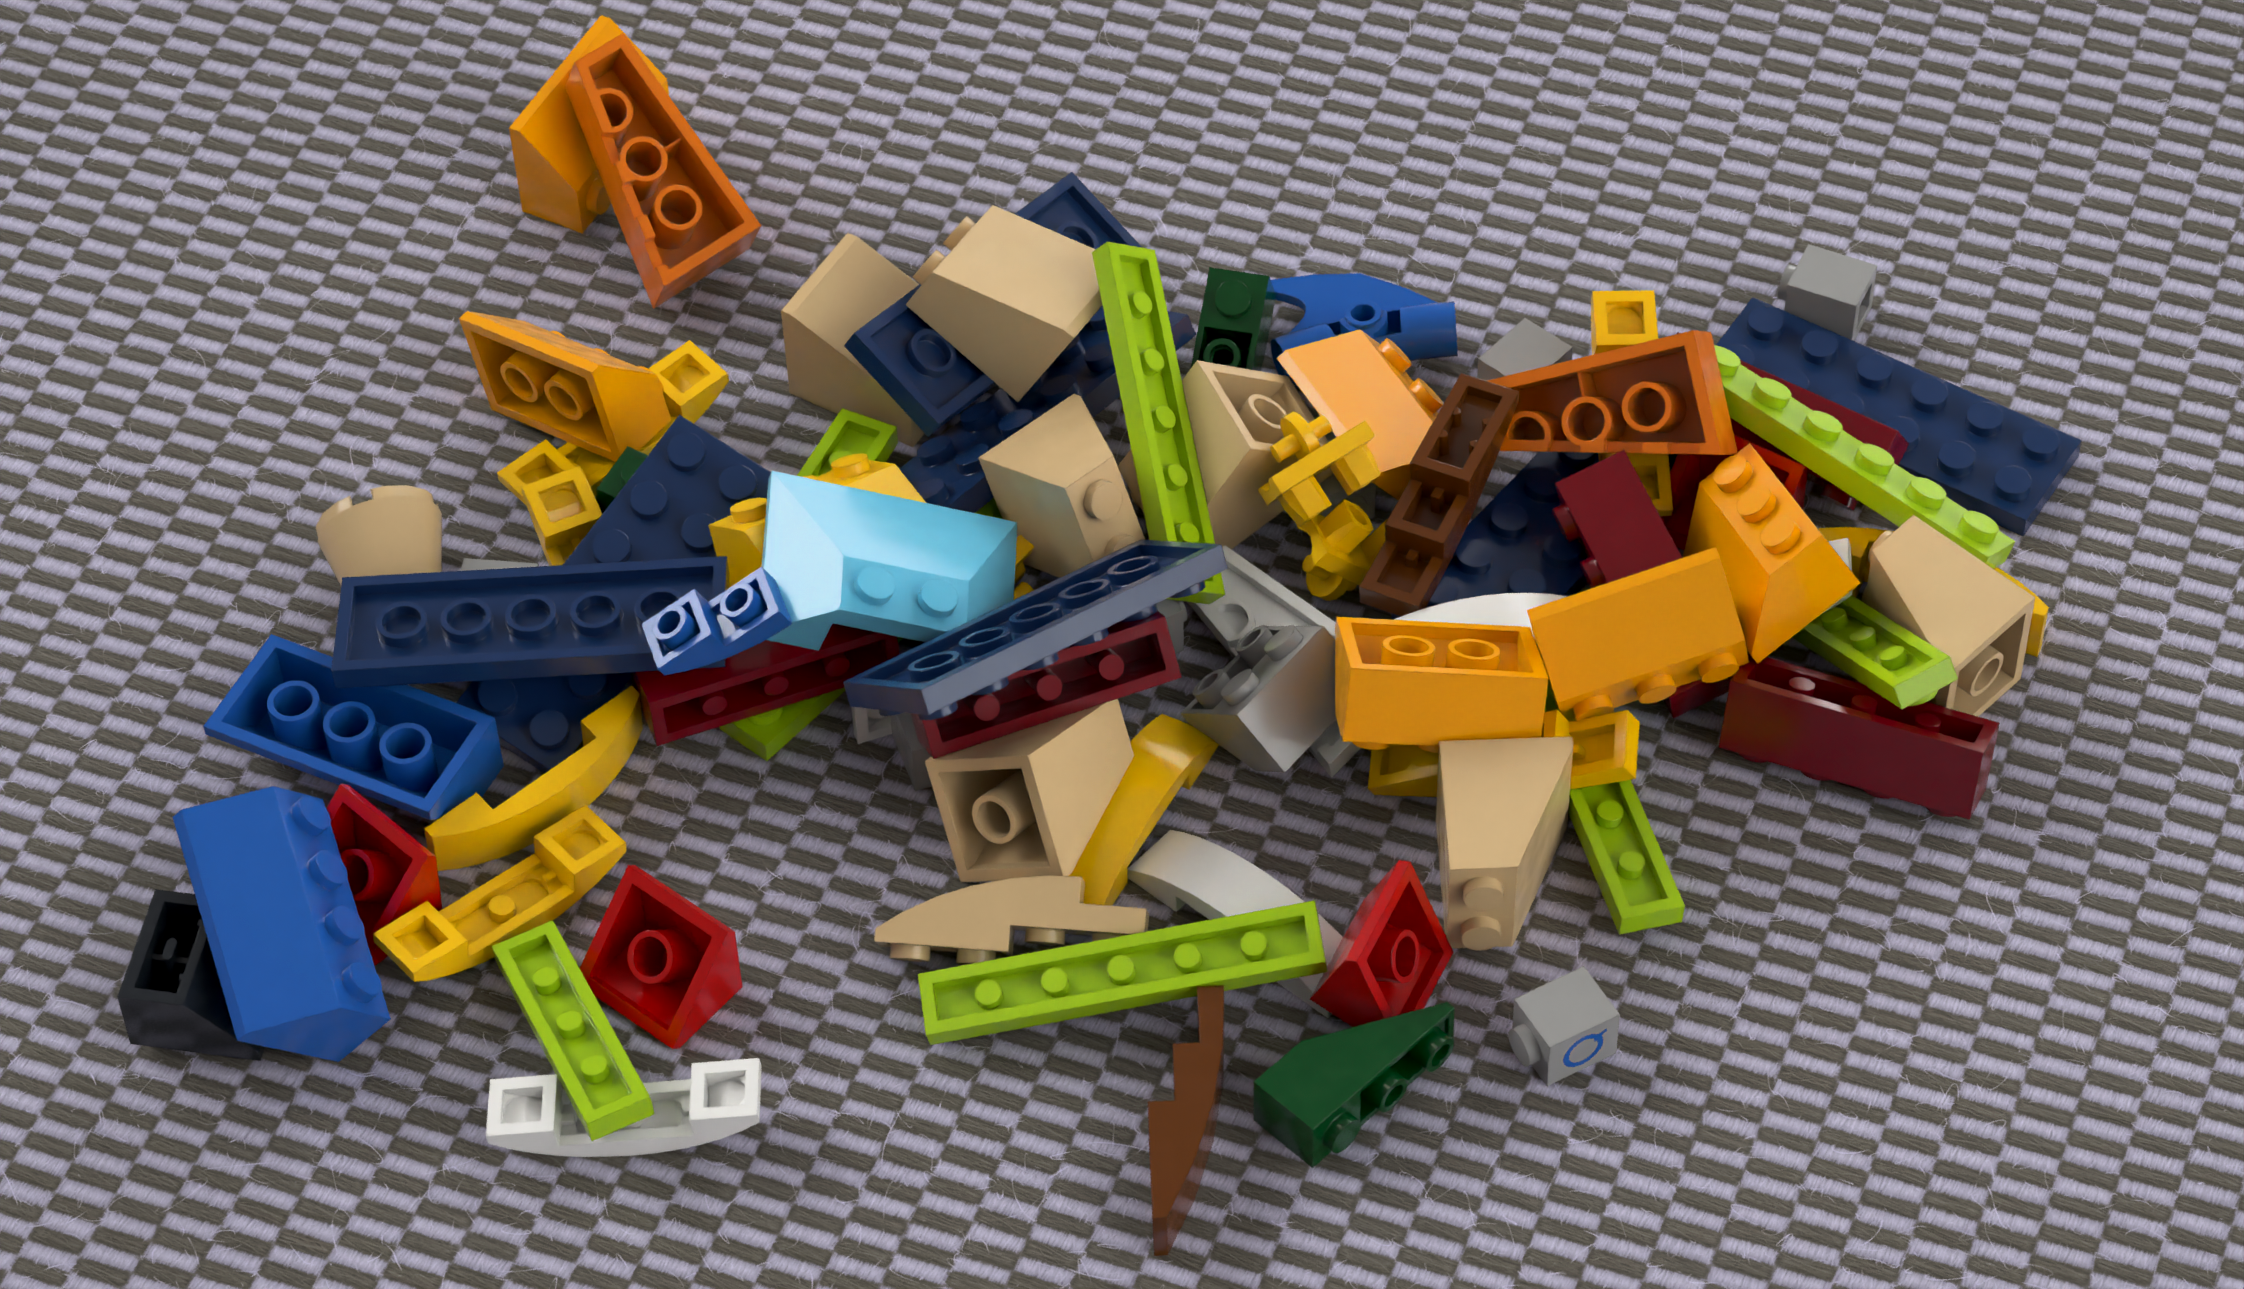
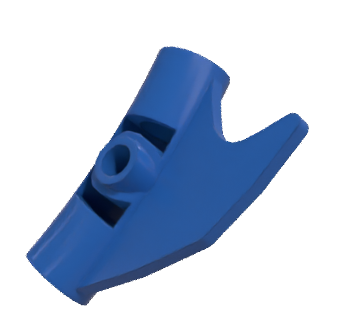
(1358, 301)

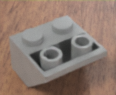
(1269, 696)

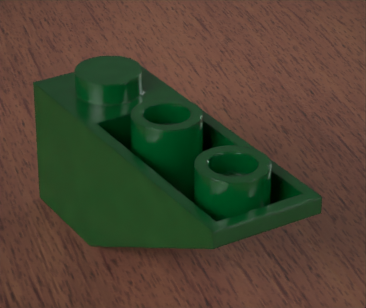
(1235, 319)
(1341, 1079)

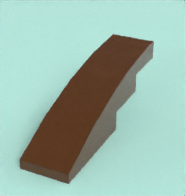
(1440, 496)
(1185, 1127)

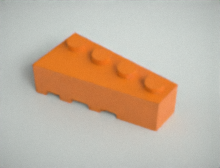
(658, 174)
(1631, 399)

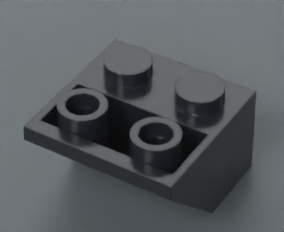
(173, 987)

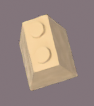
(1008, 296)
(822, 316)
(1233, 425)
(1062, 490)
(1954, 606)
(1031, 795)
(1497, 832)

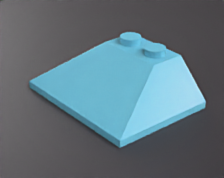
(880, 561)

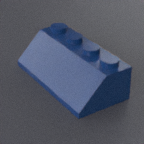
(376, 739)
(282, 922)

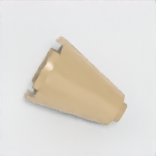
(383, 535)

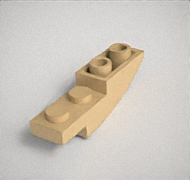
(983, 919)

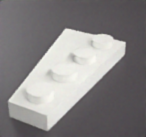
(1260, 600)

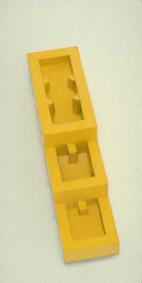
(1602, 754)

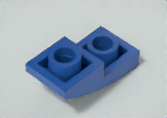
(704, 632)

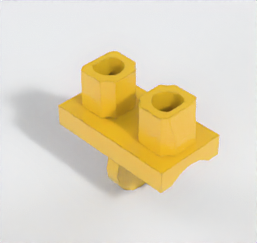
(1344, 455)
(1340, 550)

